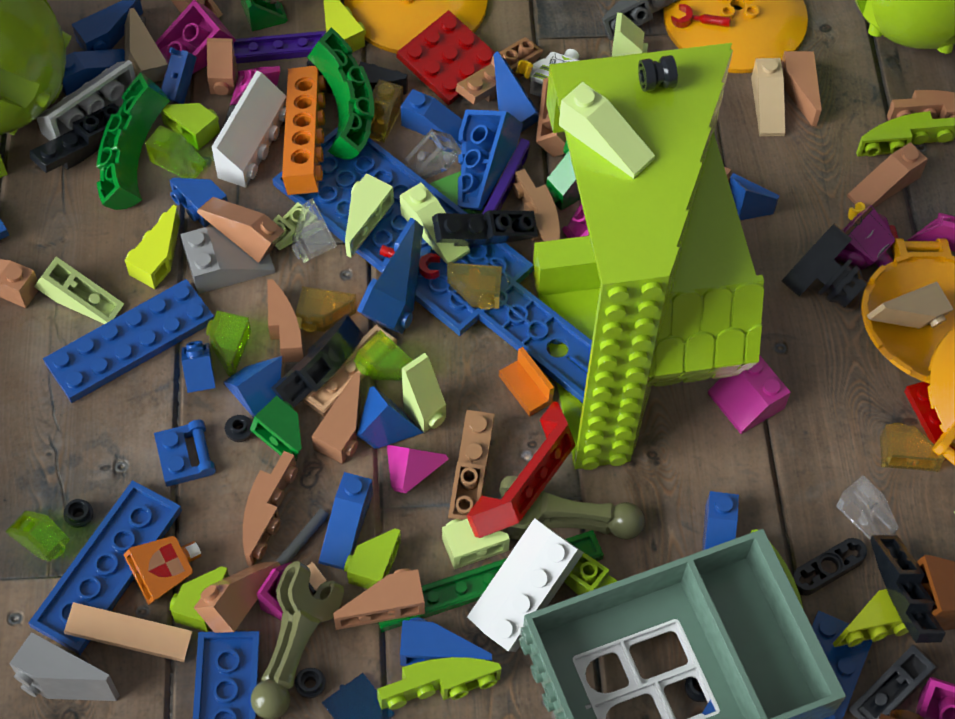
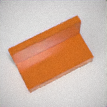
(528, 383)

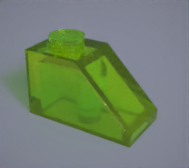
(174, 153)
(229, 338)
(381, 358)
(39, 535)

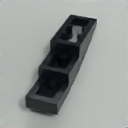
(903, 582)

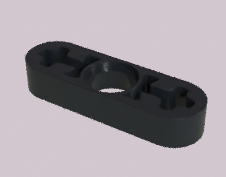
(835, 555)

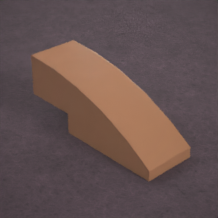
(283, 324)

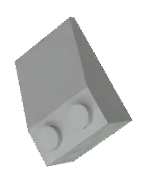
(219, 261)
(59, 674)

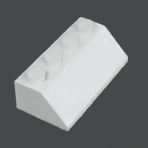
(92, 96)
(249, 131)
(524, 584)

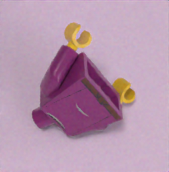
(869, 236)

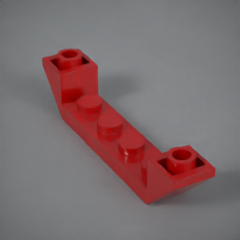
(497, 514)

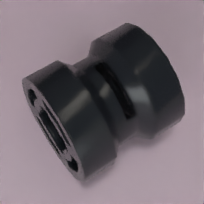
(655, 73)

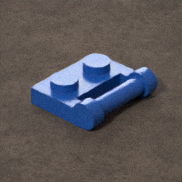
(175, 456)

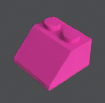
(750, 396)

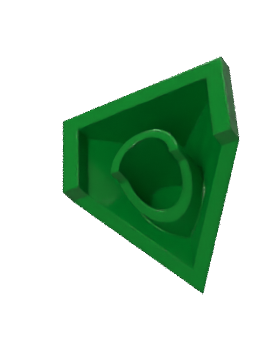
(263, 14)

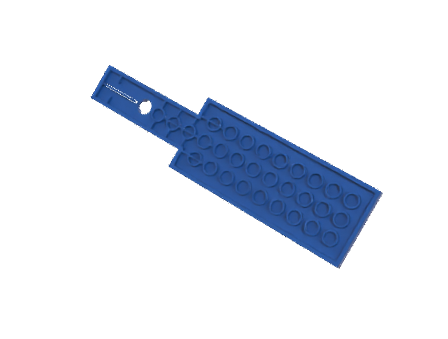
(521, 315)

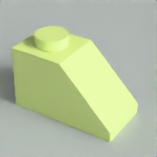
(627, 37)
(466, 548)

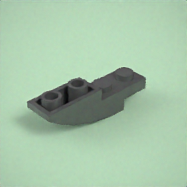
(636, 10)

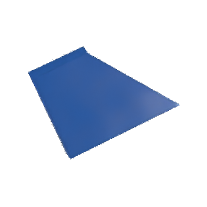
(751, 198)
(254, 384)
(384, 421)

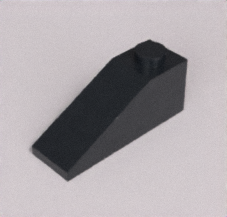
(895, 685)

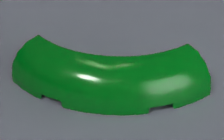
(351, 92)
(124, 141)

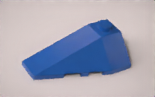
(486, 147)
(392, 296)

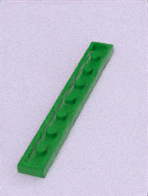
(470, 585)

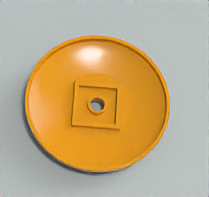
(396, 22)
(755, 31)

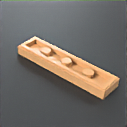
(326, 396)
(128, 632)

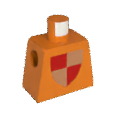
(161, 565)

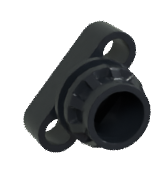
(840, 281)

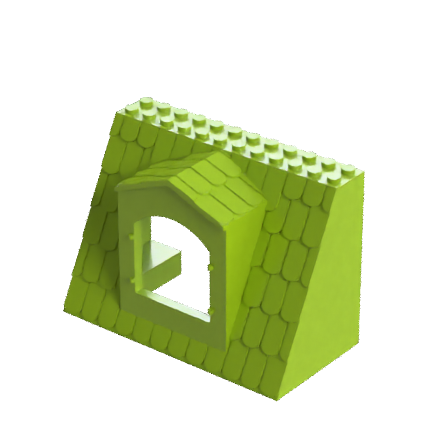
(665, 259)

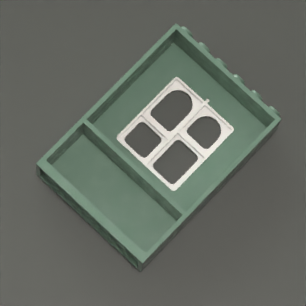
(734, 621)

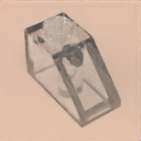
(433, 154)
(311, 234)
(867, 508)

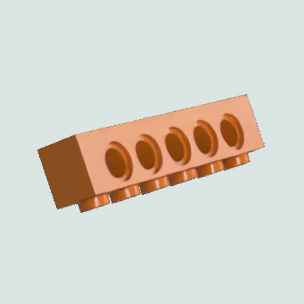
(303, 130)

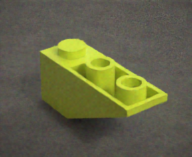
(343, 22)
(155, 253)
(873, 622)

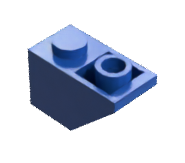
(194, 194)
(197, 366)

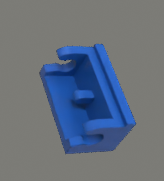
(178, 75)

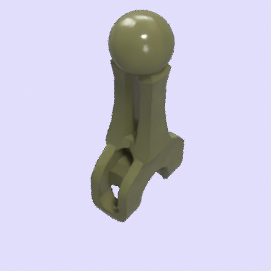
(623, 520)
(299, 620)

